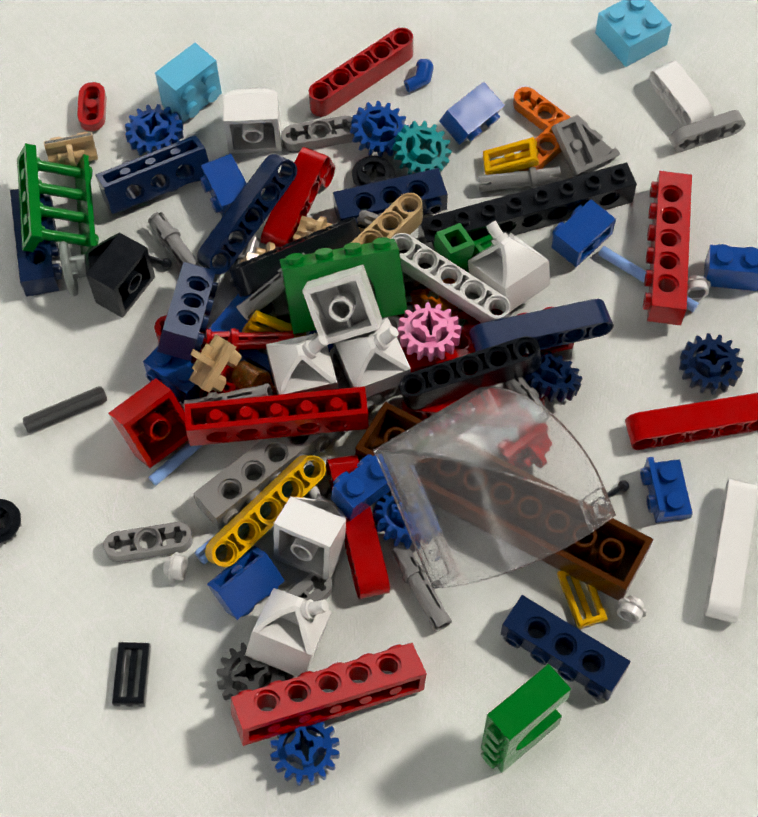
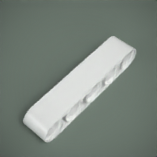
(454, 293)
(731, 551)

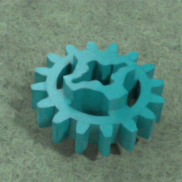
(421, 148)

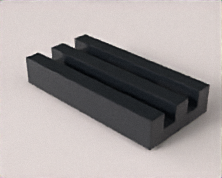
(130, 700)

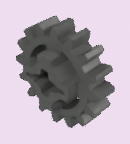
(239, 679)

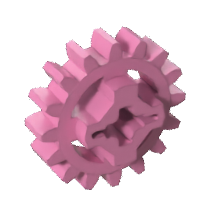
(442, 327)

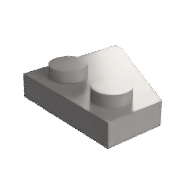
(582, 145)

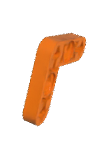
(540, 104)

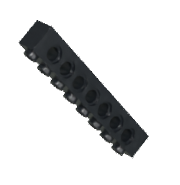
(537, 206)

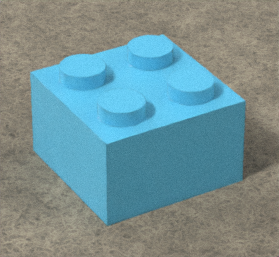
(633, 29)
(189, 82)

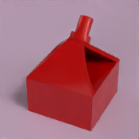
(151, 422)

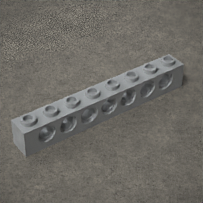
(257, 460)

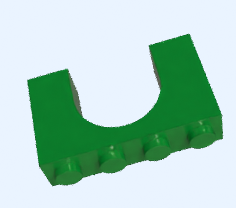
(380, 262)
(523, 718)

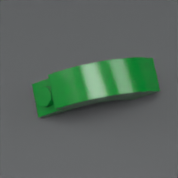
(458, 246)

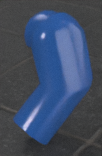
(422, 77)

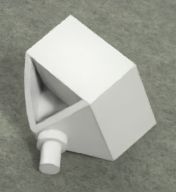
(252, 120)
(510, 267)
(342, 304)
(373, 359)
(301, 365)
(310, 534)
(288, 632)

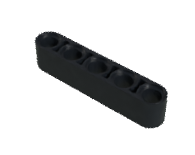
(259, 270)
(480, 361)

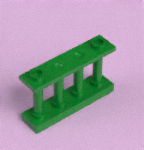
(32, 209)

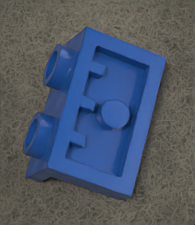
(667, 490)

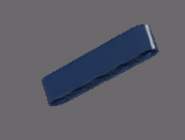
(259, 209)
(548, 326)

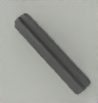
(64, 409)

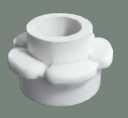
(698, 287)
(176, 567)
(631, 609)

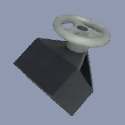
(115, 271)

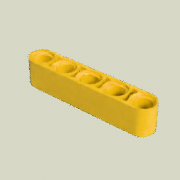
(251, 513)

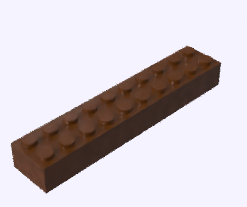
(602, 559)

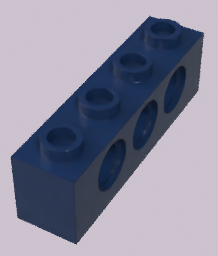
(140, 174)
(377, 195)
(36, 277)
(187, 312)
(557, 632)

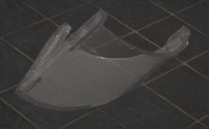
(491, 487)

